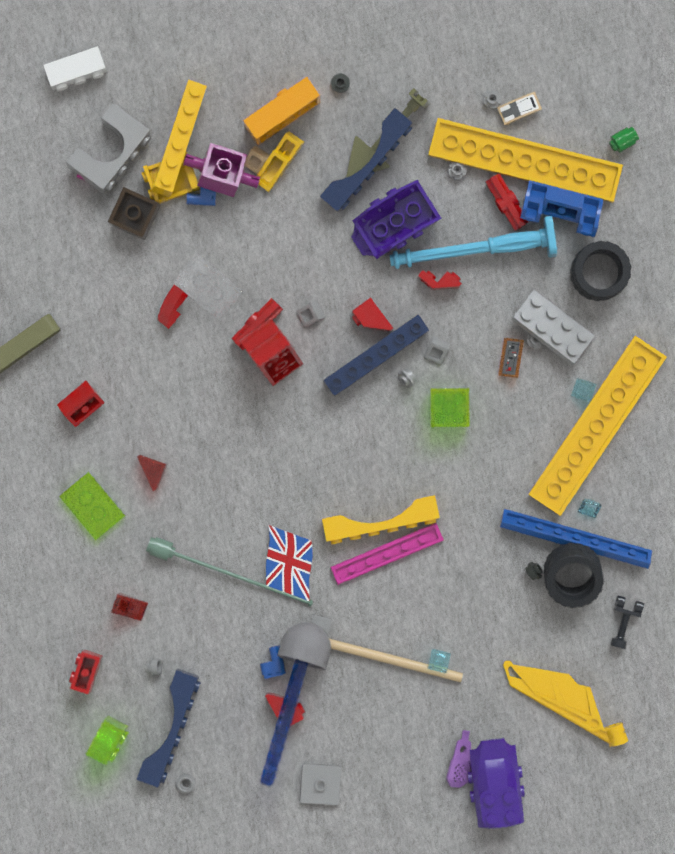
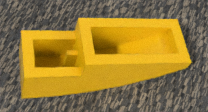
(279, 160)

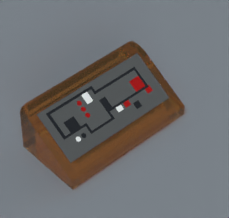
(511, 358)

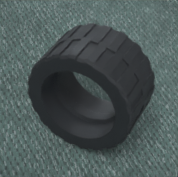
(621, 260)
(573, 596)

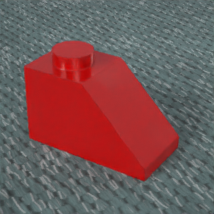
(370, 317)
(276, 702)

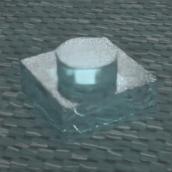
(439, 661)

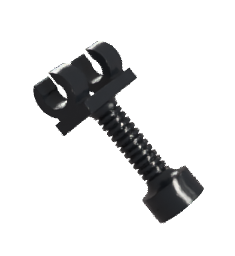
(619, 640)

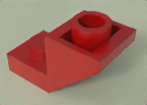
(448, 281)

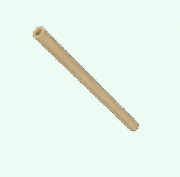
(393, 660)

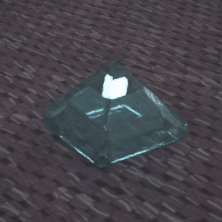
(589, 507)

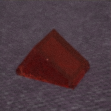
(153, 470)
(129, 606)

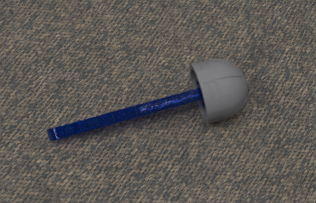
(306, 647)

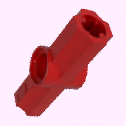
(506, 201)
(269, 310)

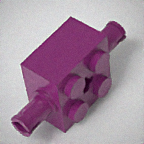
(221, 170)

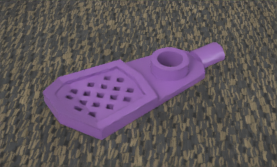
(459, 759)

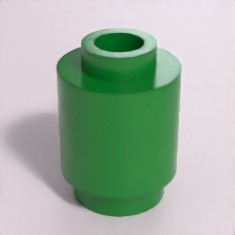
(623, 139)

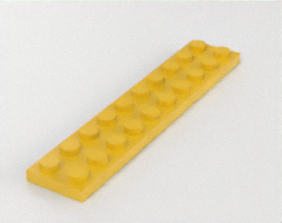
(525, 159)
(597, 425)

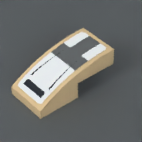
(519, 108)

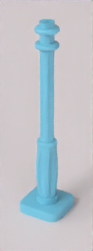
(505, 243)

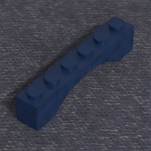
(392, 129)
(154, 766)

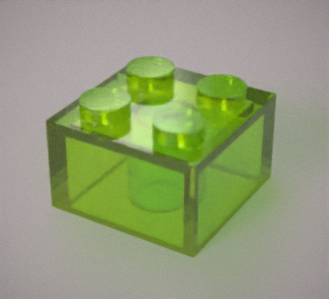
(449, 408)
(107, 740)

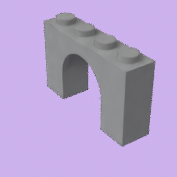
(103, 174)

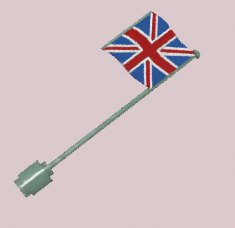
(286, 563)

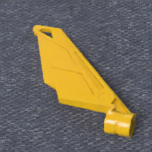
(567, 698)

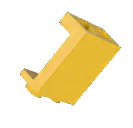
(185, 182)

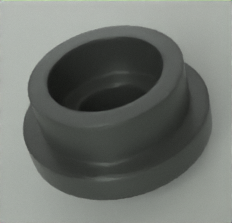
(340, 89)
(534, 571)

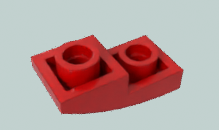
(168, 313)

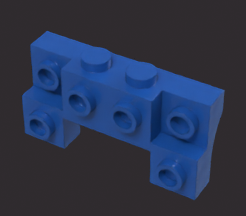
(562, 204)

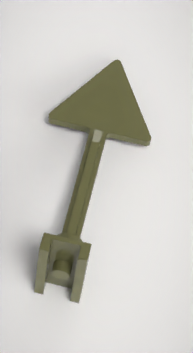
(362, 153)

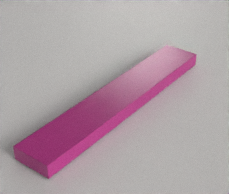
(387, 553)

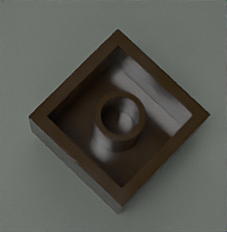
(134, 213)

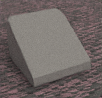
(310, 314)
(437, 350)

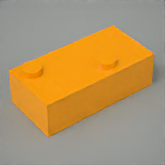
(282, 110)

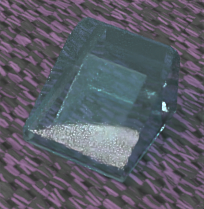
(583, 390)

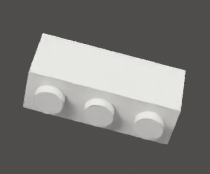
(75, 69)

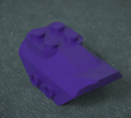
(394, 220)
(496, 784)

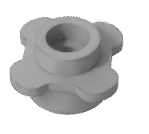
(407, 378)

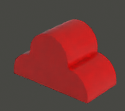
(271, 351)

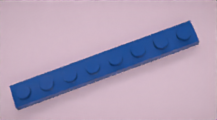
(564, 535)

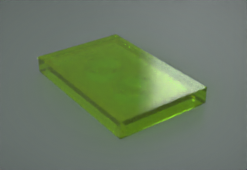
(92, 506)

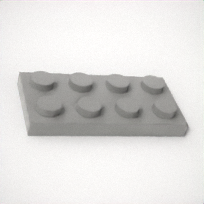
(552, 327)

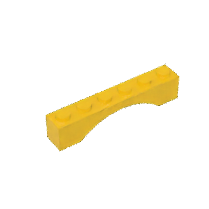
(179, 138)
(420, 510)

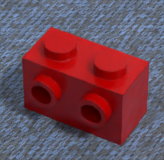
(80, 403)
(86, 671)

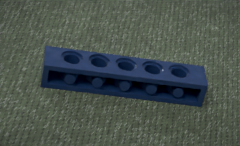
(376, 355)

